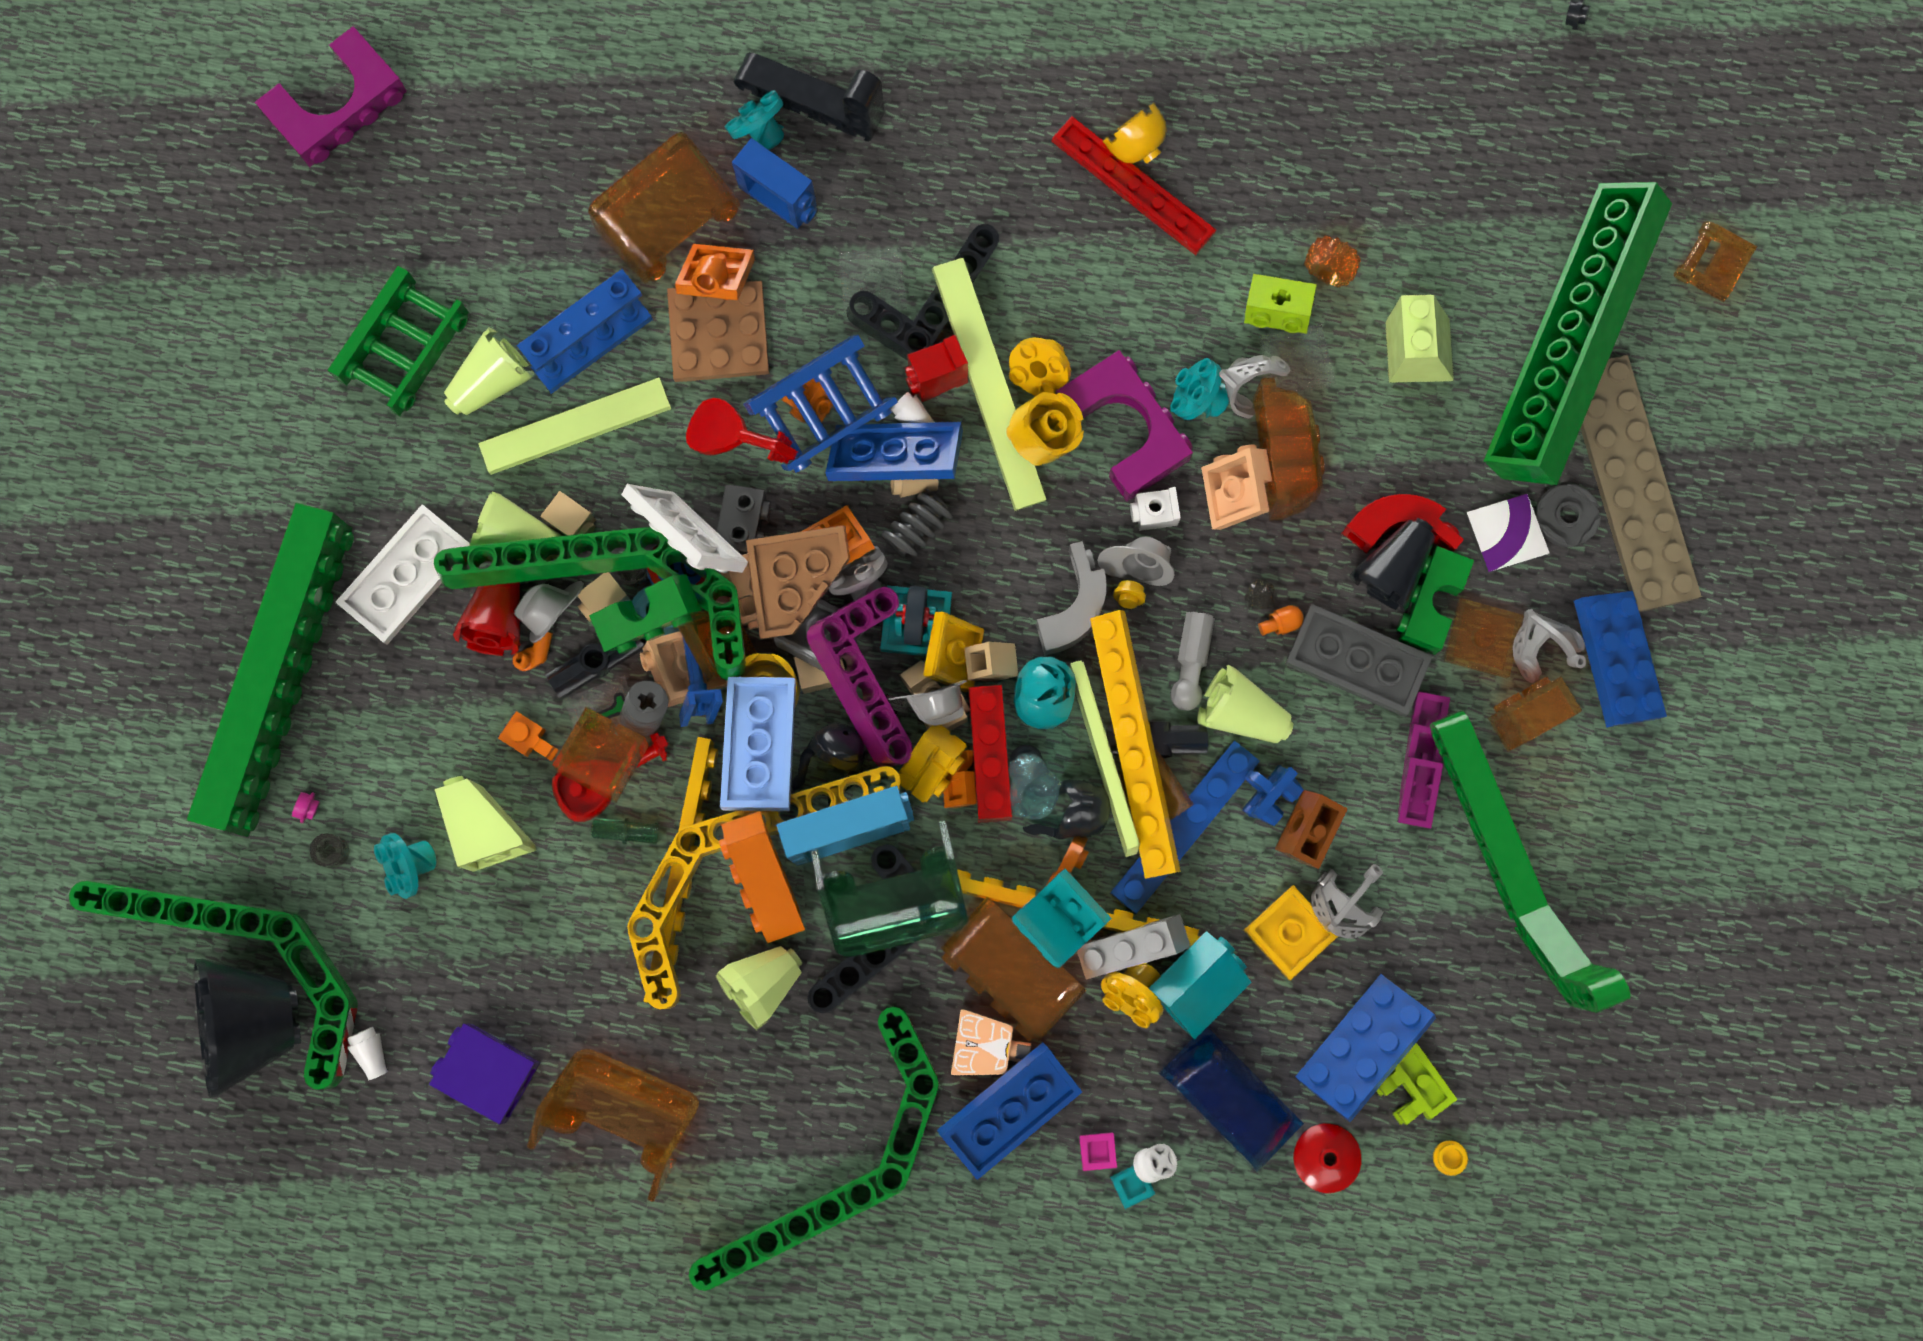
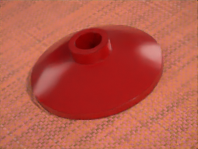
(1310, 1154)

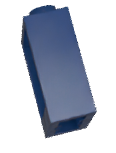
(775, 184)

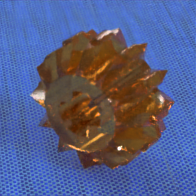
(1332, 261)

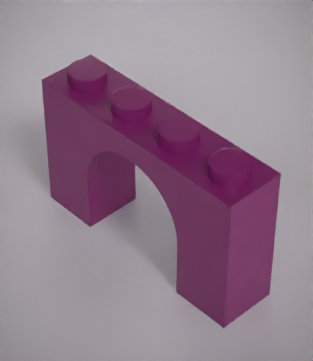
(317, 135)
(1117, 382)

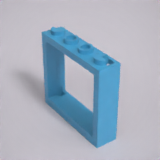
(846, 825)

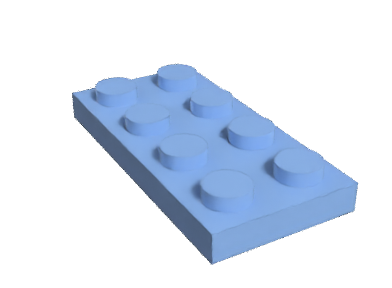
(758, 744)

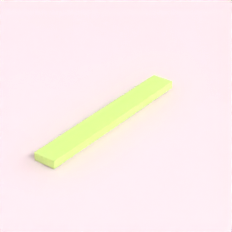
(987, 380)

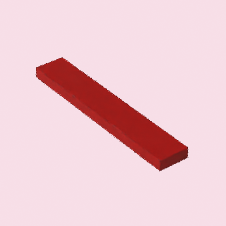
(1134, 186)

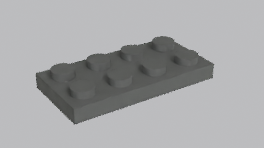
(1358, 660)

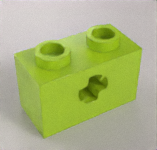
(1280, 304)

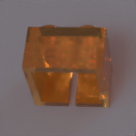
(1540, 709)
(600, 757)

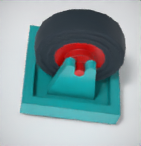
(911, 625)

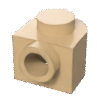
(916, 682)

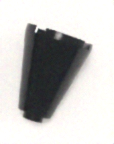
(1397, 565)

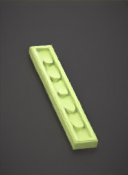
(574, 426)
(1105, 760)

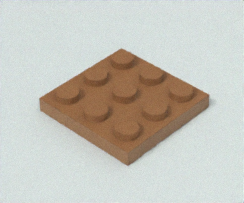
(718, 335)

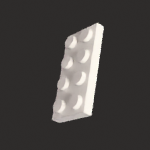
(684, 529)
(400, 575)

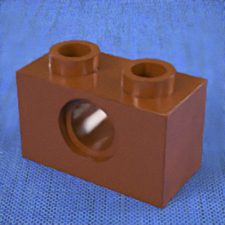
(1311, 829)

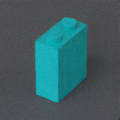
(1201, 984)

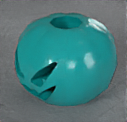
(1041, 692)

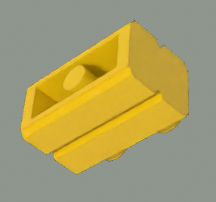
(931, 762)

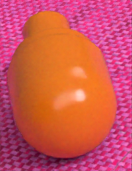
(1282, 621)

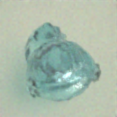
(1033, 787)

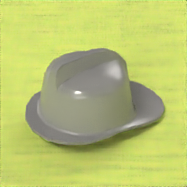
(1140, 561)
(543, 606)
(938, 705)

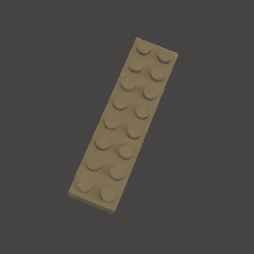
(1636, 492)

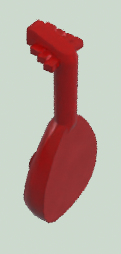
(720, 428)
(584, 804)

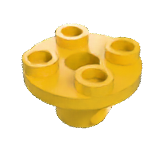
(1039, 366)
(1132, 994)

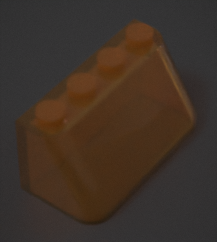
(1011, 971)

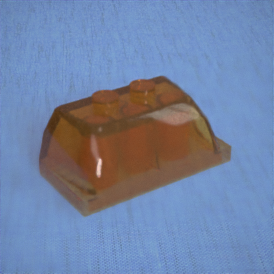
(1291, 441)

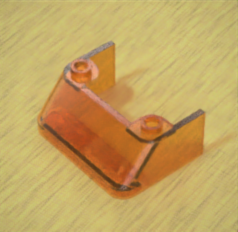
(622, 1103)

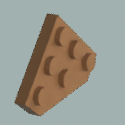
(793, 575)

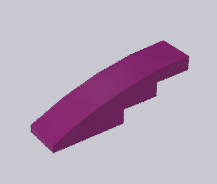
(1422, 762)

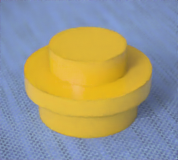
(1129, 594)
(1450, 1158)

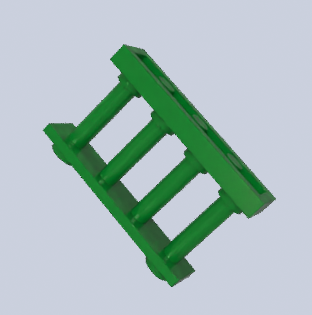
(384, 314)

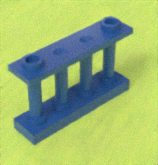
(585, 331)
(820, 371)

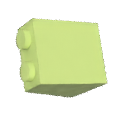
(1419, 341)
(479, 826)

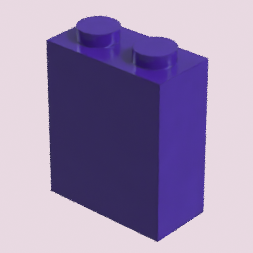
(483, 1073)

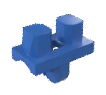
(1280, 782)

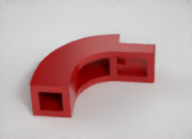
(1392, 512)

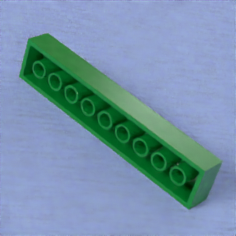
(1578, 332)
(271, 671)

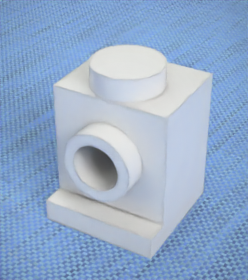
(1166, 517)

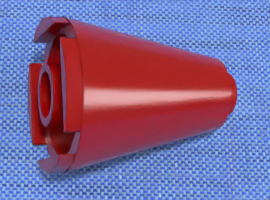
(490, 620)

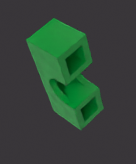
(670, 604)
(1423, 624)

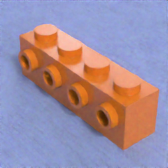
(762, 877)

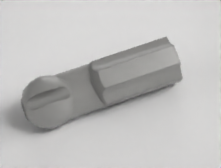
(1193, 656)

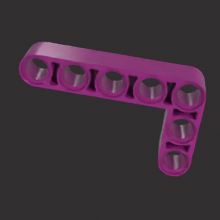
(859, 674)

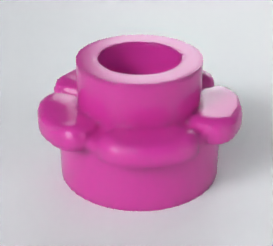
(305, 807)

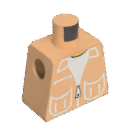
(985, 1046)

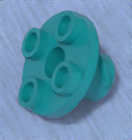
(759, 121)
(1199, 391)
(404, 863)

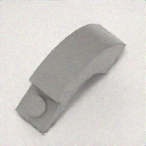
(1074, 624)

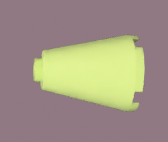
(486, 374)
(507, 522)
(1243, 709)

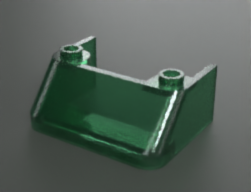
(893, 908)

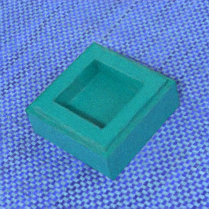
(1130, 1187)

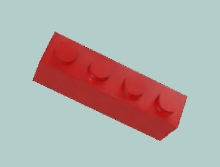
(990, 754)

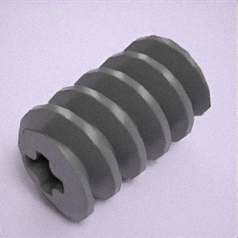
(917, 524)
(645, 696)

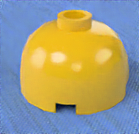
(1139, 137)

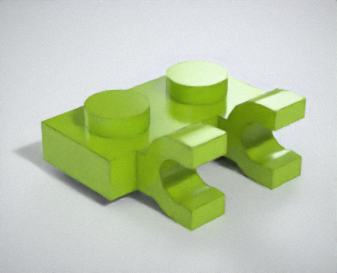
(1422, 1083)

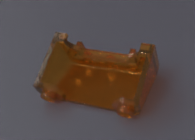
(661, 205)

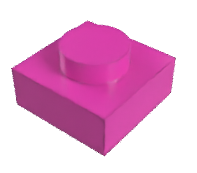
(1097, 1151)

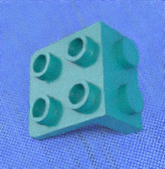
(1060, 919)

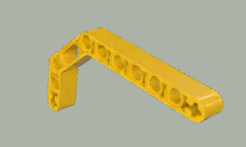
(690, 861)

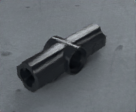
(576, 673)
(1171, 739)

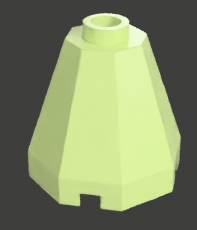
(760, 982)

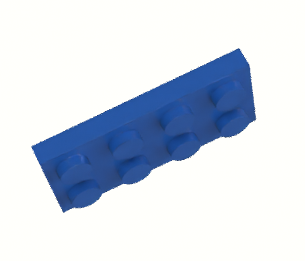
(896, 452)
(1620, 658)
(1365, 1047)
(1009, 1111)

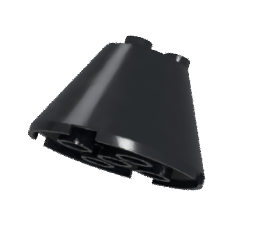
(241, 1022)

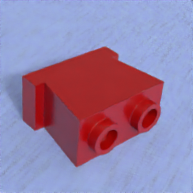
(936, 369)

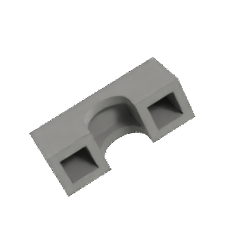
(1133, 947)

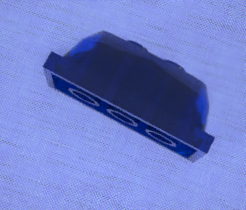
(1231, 1099)

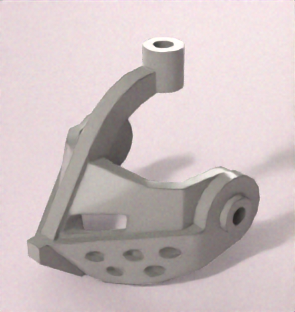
(1244, 370)
(1544, 628)
(1345, 906)

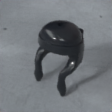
(837, 746)
(1083, 817)

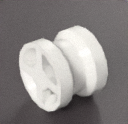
(1155, 1163)

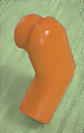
(534, 655)

